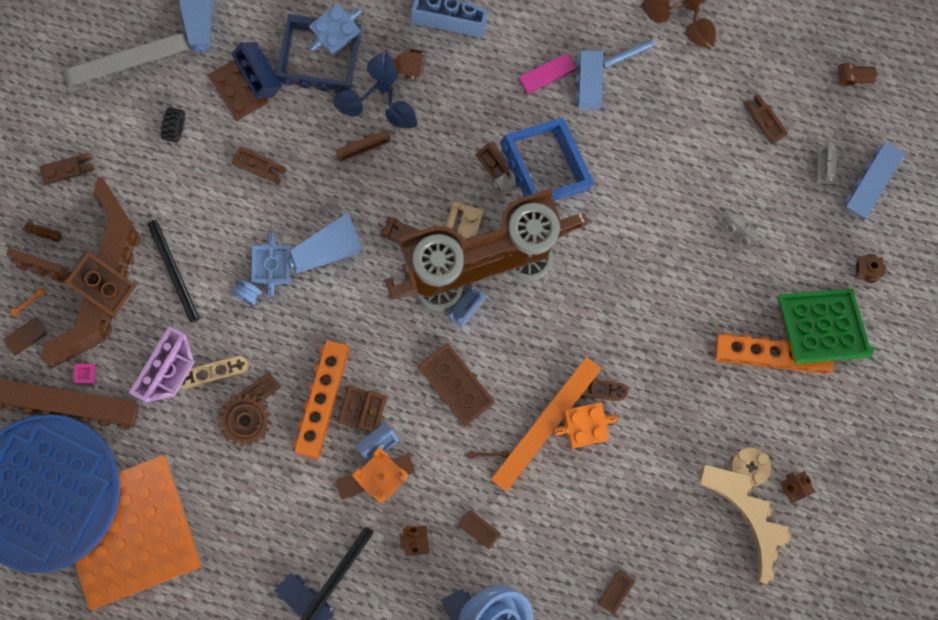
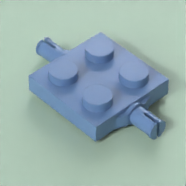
(335, 29)
(270, 264)

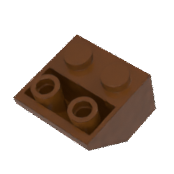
(411, 63)

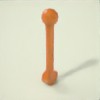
(15, 311)

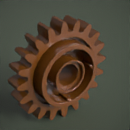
(253, 428)

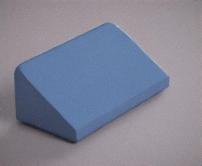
(381, 437)

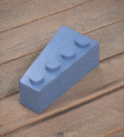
(450, 16)
(874, 180)

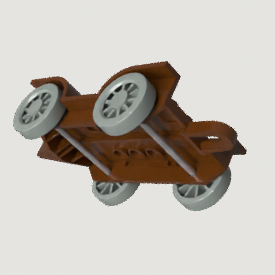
(444, 262)

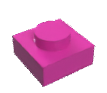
(84, 373)

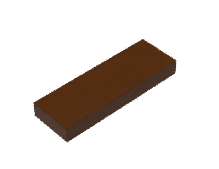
(261, 388)

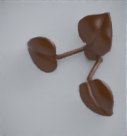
(700, 32)

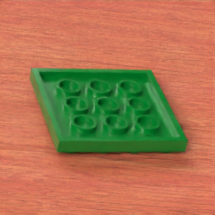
(824, 326)

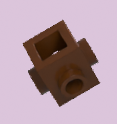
(869, 268)
(797, 486)
(415, 540)

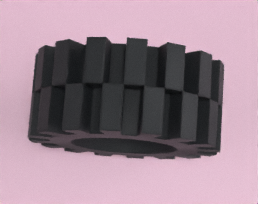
(172, 124)

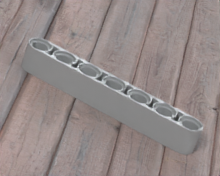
(126, 62)

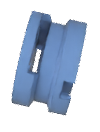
(246, 292)

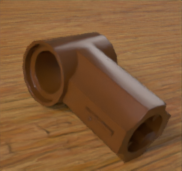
(851, 74)

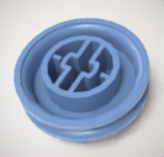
(497, 603)

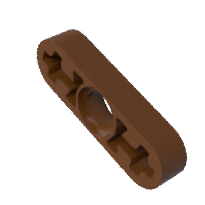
(613, 396)

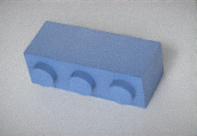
(589, 80)

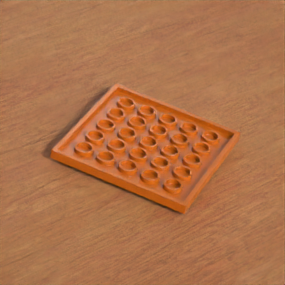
(145, 541)

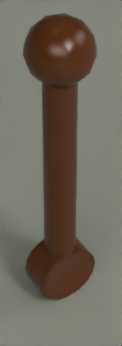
(471, 454)

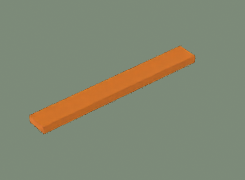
(544, 425)

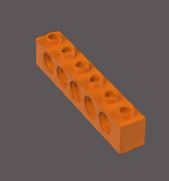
(724, 353)
(313, 448)

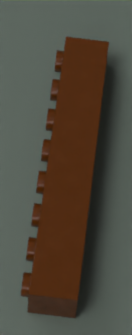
(68, 403)

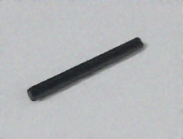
(173, 271)
(338, 574)

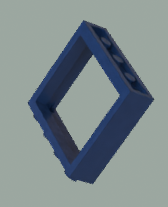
(303, 22)

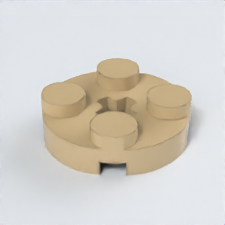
(759, 459)

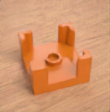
(380, 476)

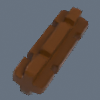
(42, 231)

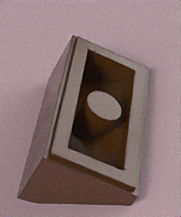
(493, 160)

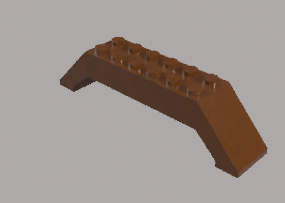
(117, 252)

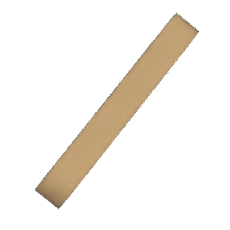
(211, 372)

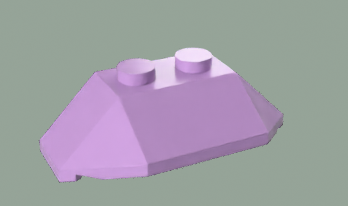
(165, 368)

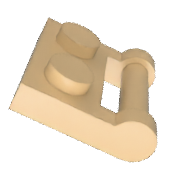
(470, 220)

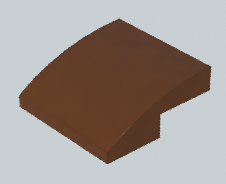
(361, 409)

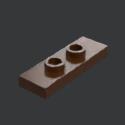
(358, 147)

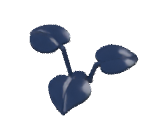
(384, 70)

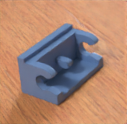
(466, 306)

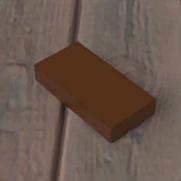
(25, 336)
(479, 529)
(616, 592)

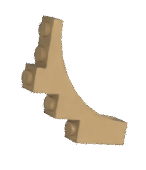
(755, 511)

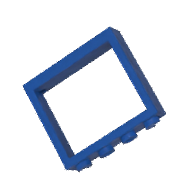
(569, 149)

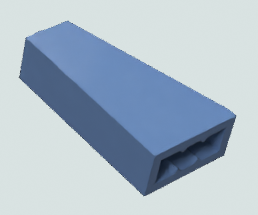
(198, 23)
(326, 246)

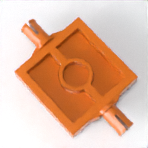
(585, 425)

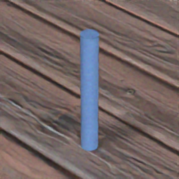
(628, 53)

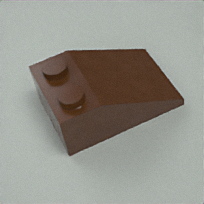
(99, 283)

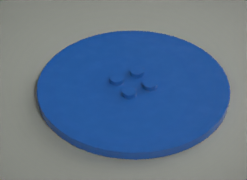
(54, 492)

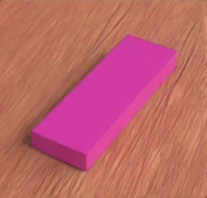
(547, 73)

